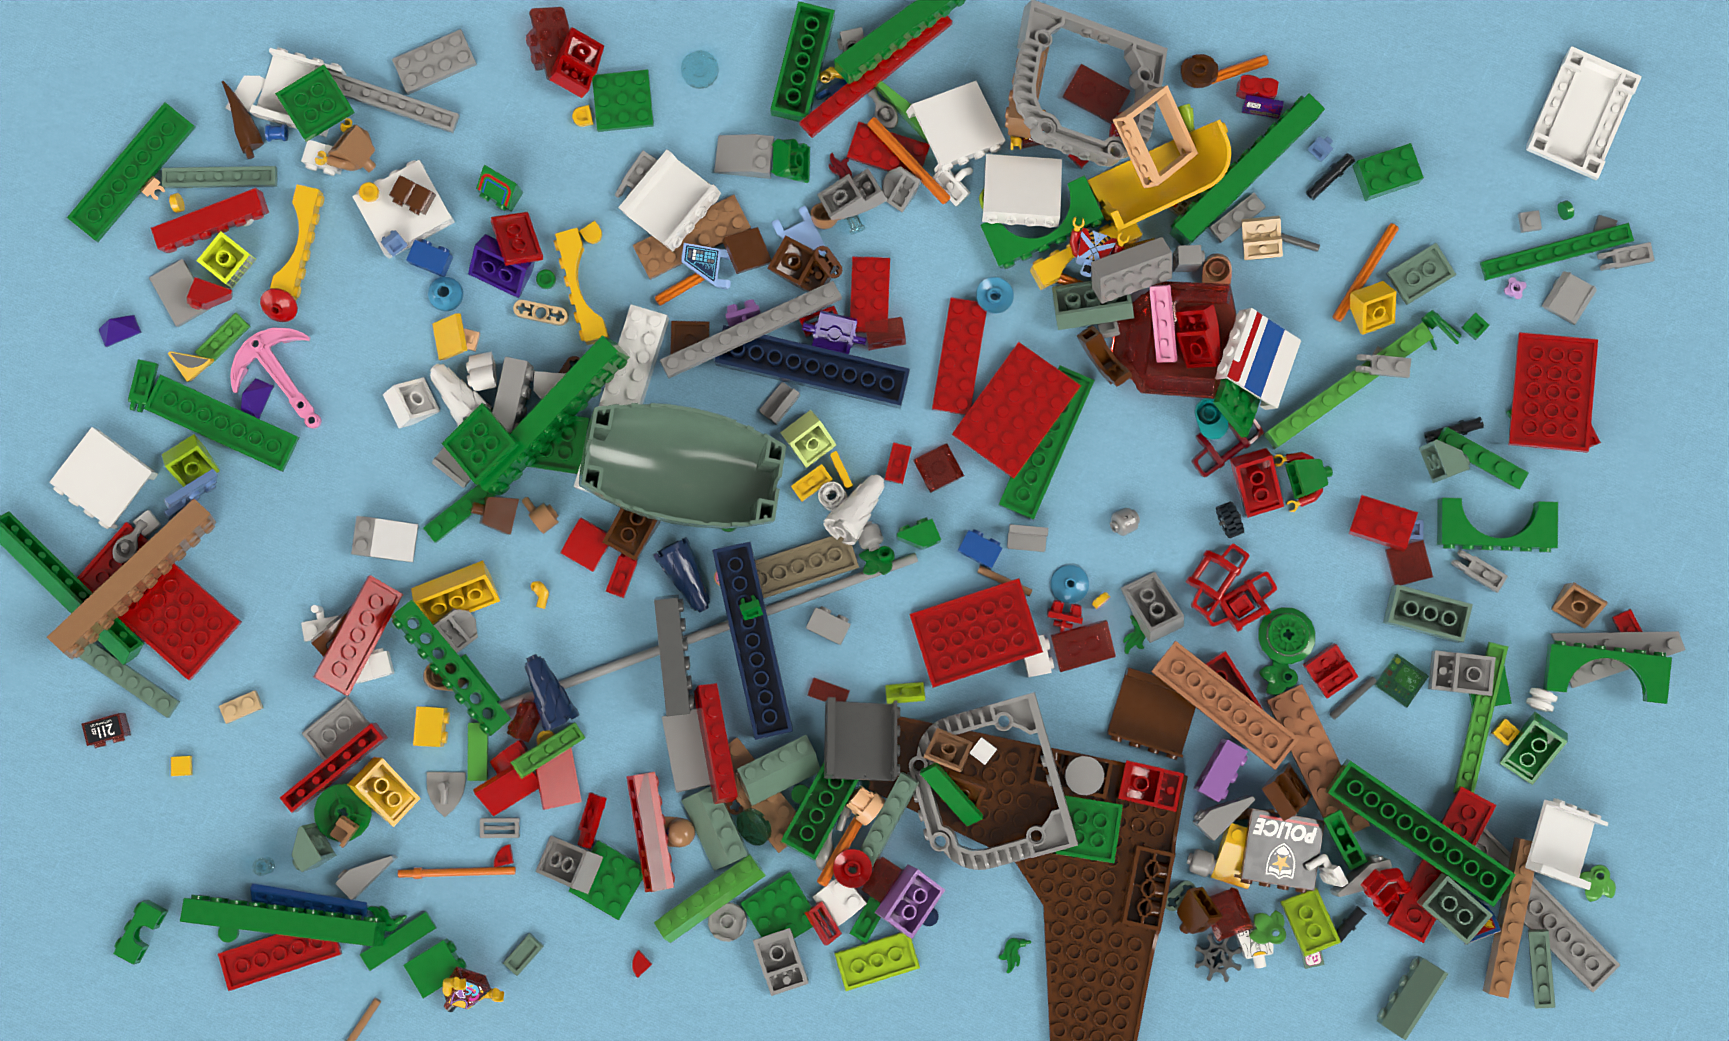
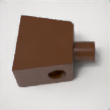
(497, 513)
(1197, 911)

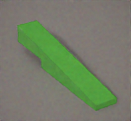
(901, 106)

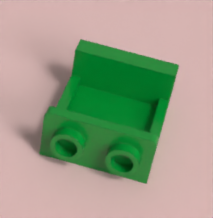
(434, 966)

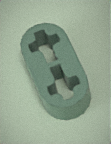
(1176, 892)

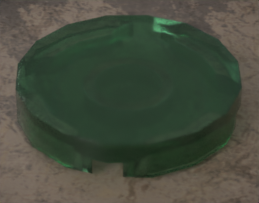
(753, 826)

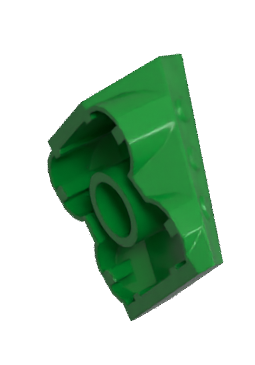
(791, 160)

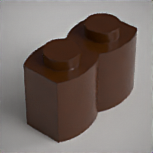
(412, 195)

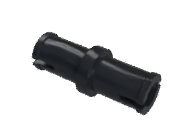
(1350, 923)

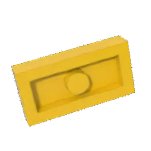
(811, 482)

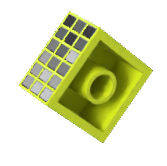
(226, 259)

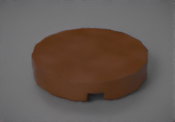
(1199, 71)

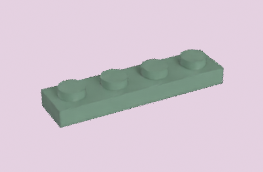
(1541, 968)

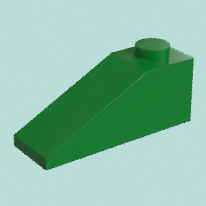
(1344, 840)

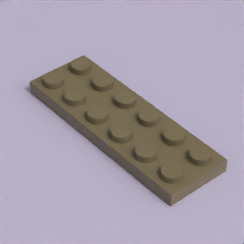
(805, 565)

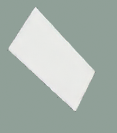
(248, 90)

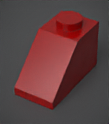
(207, 294)
(504, 758)

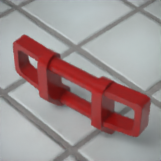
(1248, 585)
(1202, 587)
(1388, 898)

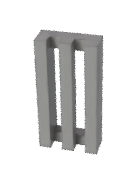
(516, 827)

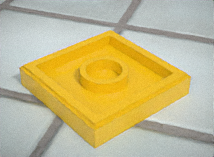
(449, 336)

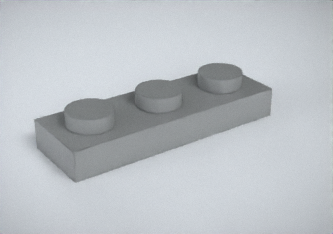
(1232, 220)

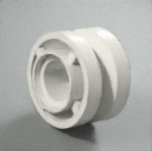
(828, 489)
(1541, 699)

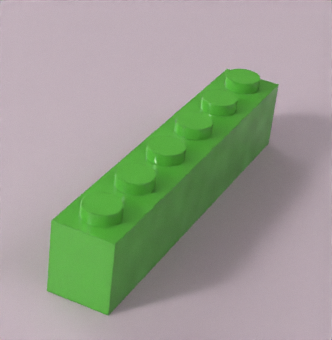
(709, 898)

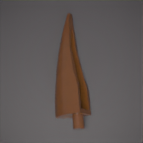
(244, 126)

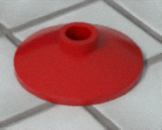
(280, 299)
(856, 859)

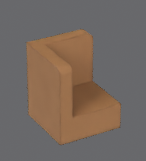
(344, 830)

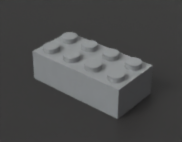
(1131, 270)
(513, 392)

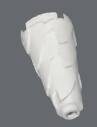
(456, 393)
(854, 512)

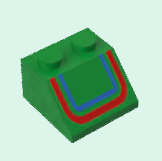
(498, 189)

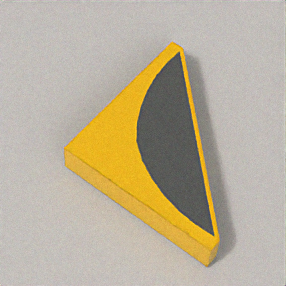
(190, 365)

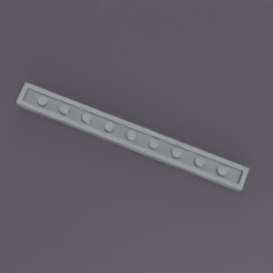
(750, 329)

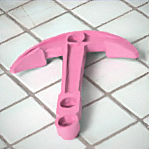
(266, 357)

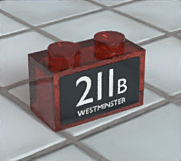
(106, 729)

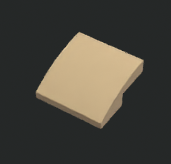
(1262, 237)

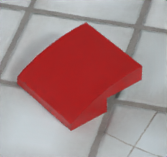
(585, 544)
(1330, 670)

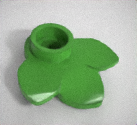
(1599, 886)
(1266, 926)

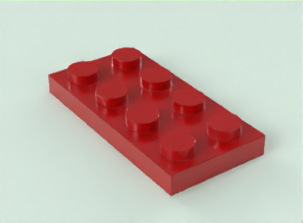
(872, 151)
(869, 290)

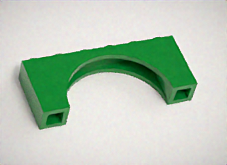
(1010, 248)
(1456, 530)
(1651, 670)

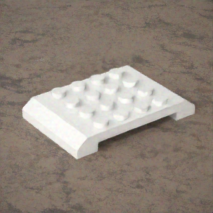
(1582, 112)

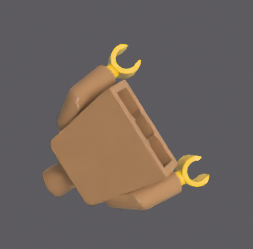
(351, 150)

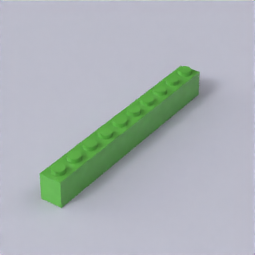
(1343, 389)

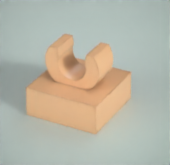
(151, 186)
(472, 339)

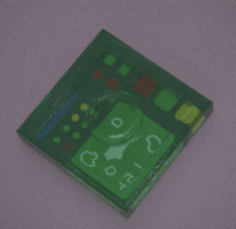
(1401, 680)

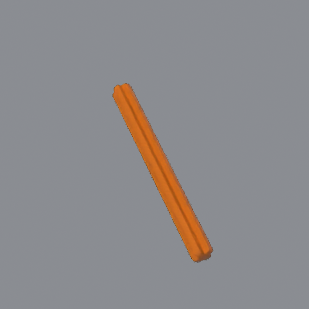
(909, 161)
(1366, 271)

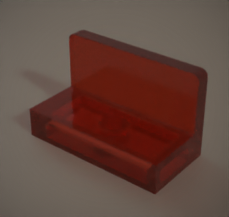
(885, 333)

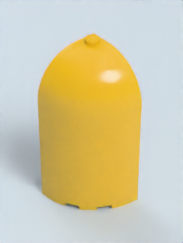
(1128, 202)

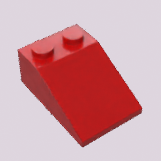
(1257, 482)

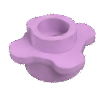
(1509, 290)

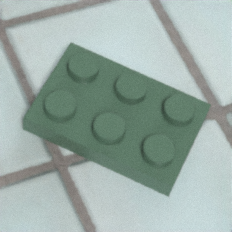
(1421, 274)

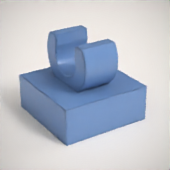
(1321, 148)
(394, 243)

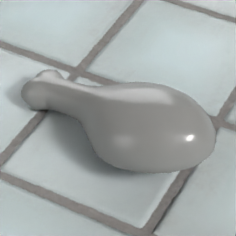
(884, 111)
(128, 545)
(825, 853)

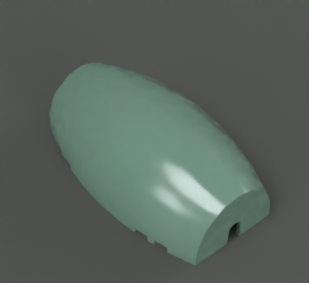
(682, 465)

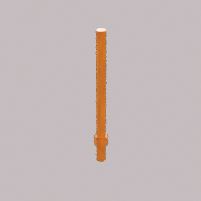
(419, 872)

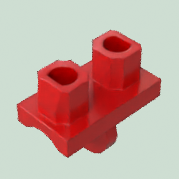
(1057, 613)

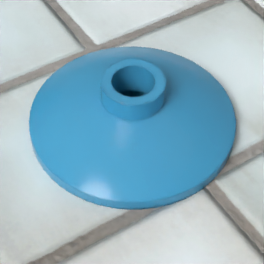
(998, 288)
(1065, 593)

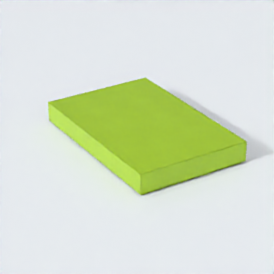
(1310, 922)

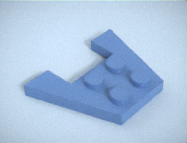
(191, 491)

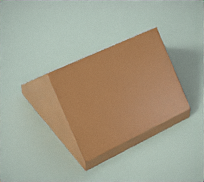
(1578, 604)
(948, 750)

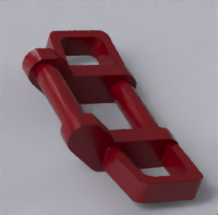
(1220, 460)

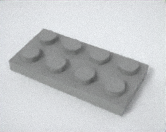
(434, 62)

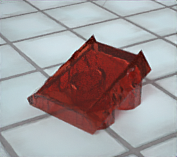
(938, 468)
(1233, 912)

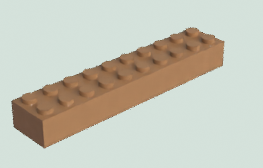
(132, 580)

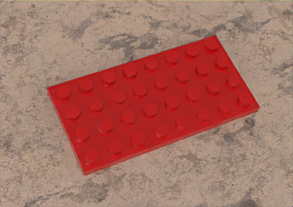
(172, 616)

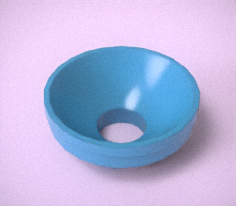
(449, 302)

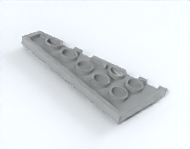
(1599, 668)

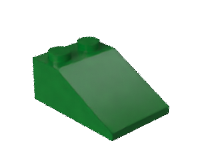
(1534, 748)

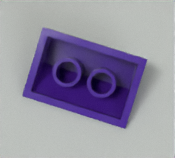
(490, 268)

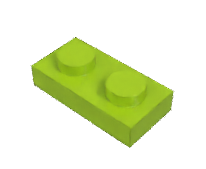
(905, 692)

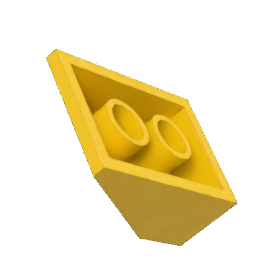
(384, 790)
(1231, 855)

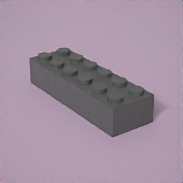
(672, 655)

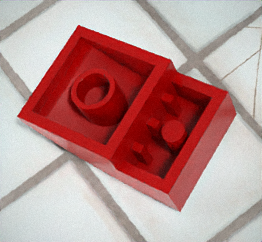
(577, 63)
(1199, 335)
(1151, 786)

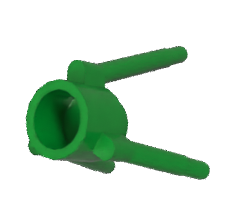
(1433, 320)

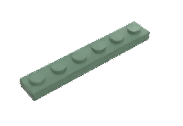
(219, 177)
(130, 679)
(888, 817)

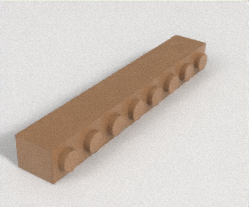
(1511, 921)

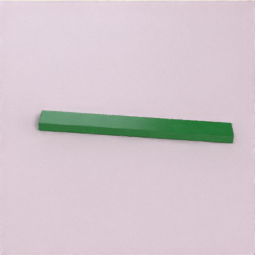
(1556, 251)

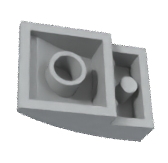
(852, 196)
(1461, 673)
(780, 961)

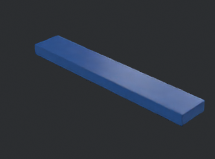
(306, 900)

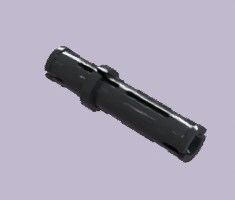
(1333, 173)
(1461, 427)

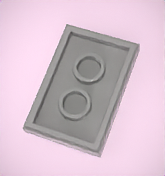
(173, 287)
(335, 728)

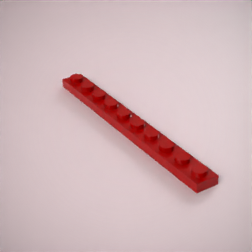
(853, 92)

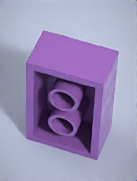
(1221, 770)
(910, 901)

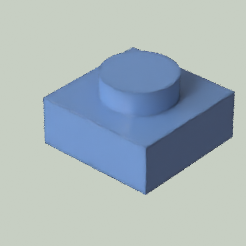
(1417, 532)

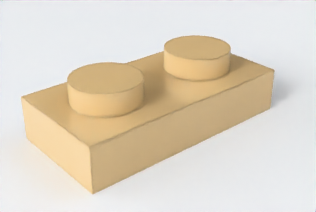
(241, 707)

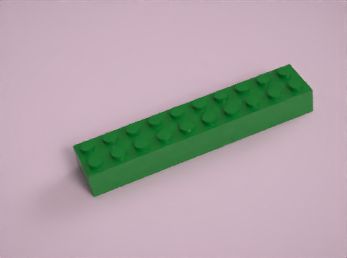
(1249, 167)
(557, 411)
(1420, 832)
(282, 921)

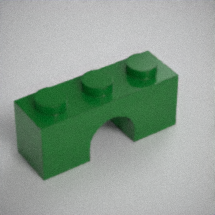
(130, 945)

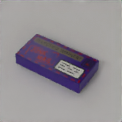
(1262, 106)

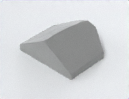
(900, 187)
(457, 628)

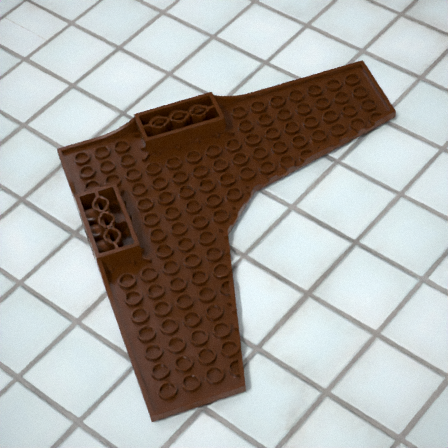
(1096, 913)

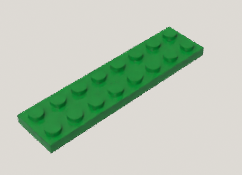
(131, 172)
(221, 423)
(1029, 486)

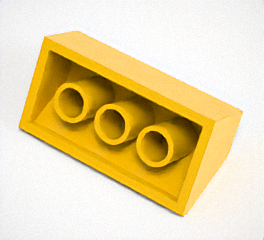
(462, 589)

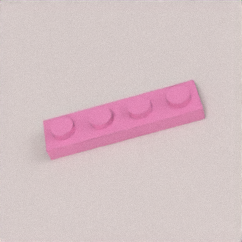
(1163, 323)

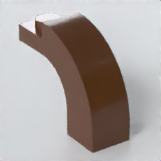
(1102, 357)

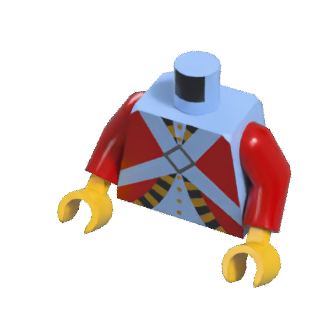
(1092, 246)

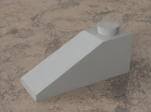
(357, 879)

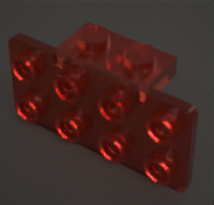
(546, 36)

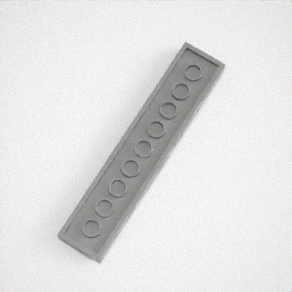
(1567, 937)

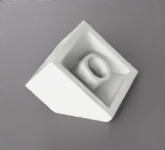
(411, 402)
(840, 901)

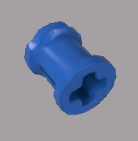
(276, 132)

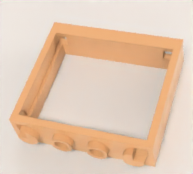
(1134, 142)

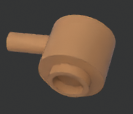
(543, 516)

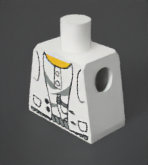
(1252, 949)

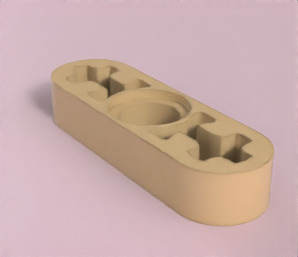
(555, 310)

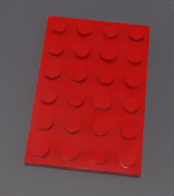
(1553, 392)
(1016, 410)
(976, 633)

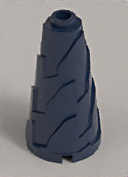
(681, 567)
(550, 697)

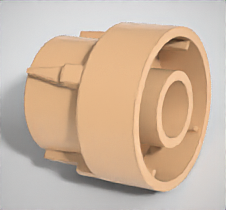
(865, 804)

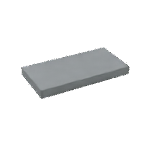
(686, 751)

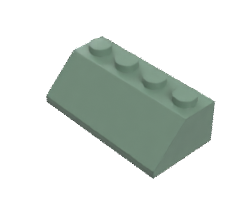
(1079, 306)
(778, 770)
(715, 829)
(1411, 997)

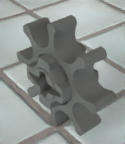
(1211, 953)

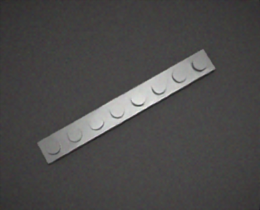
(396, 102)

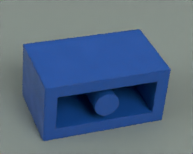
(430, 258)
(980, 549)

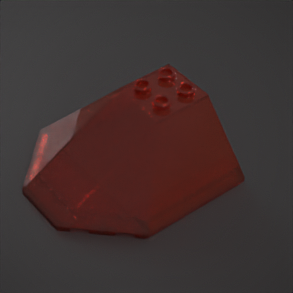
(1137, 344)

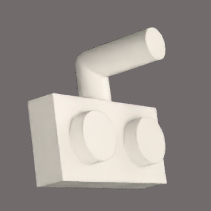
(953, 185)
(314, 627)
(1328, 873)

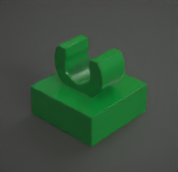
(1475, 326)
(750, 609)

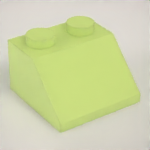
(808, 438)

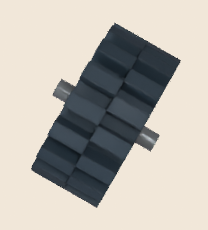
(1230, 519)

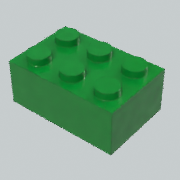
(1388, 172)

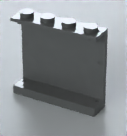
(861, 740)

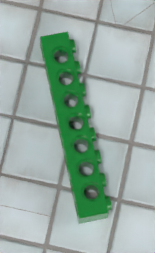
(411, 611)

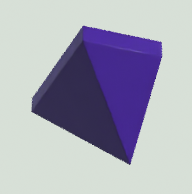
(119, 329)
(255, 398)

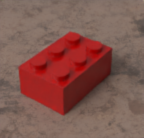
(1383, 523)

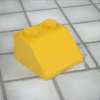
(1373, 307)
(431, 726)

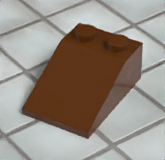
(630, 533)

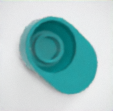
(1210, 419)

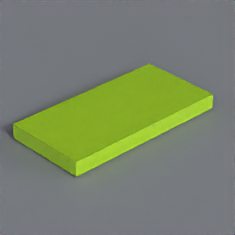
(876, 960)

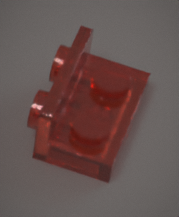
(524, 721)
(882, 879)

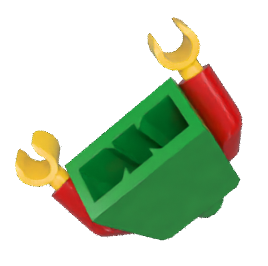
(1305, 476)

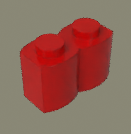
(1256, 87)

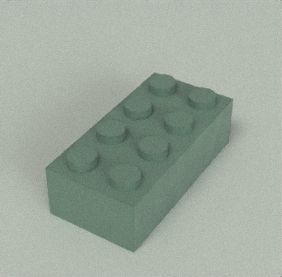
(1427, 613)

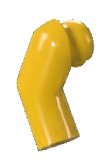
(829, 74)
(542, 593)

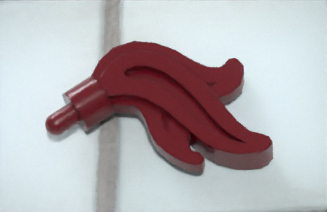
(839, 168)

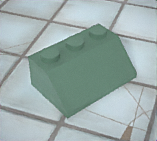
(1443, 460)
(311, 848)

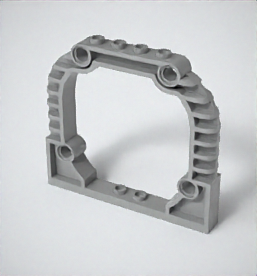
(1143, 57)
(1056, 831)

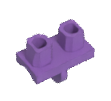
(737, 316)

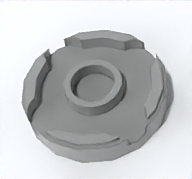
(1084, 775)
(728, 922)

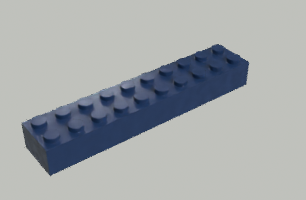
(819, 369)
(752, 642)

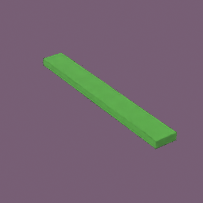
(1479, 725)

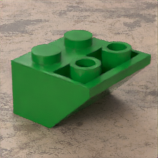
(921, 535)

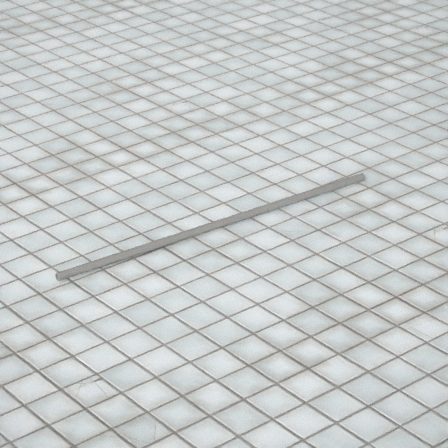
(713, 630)

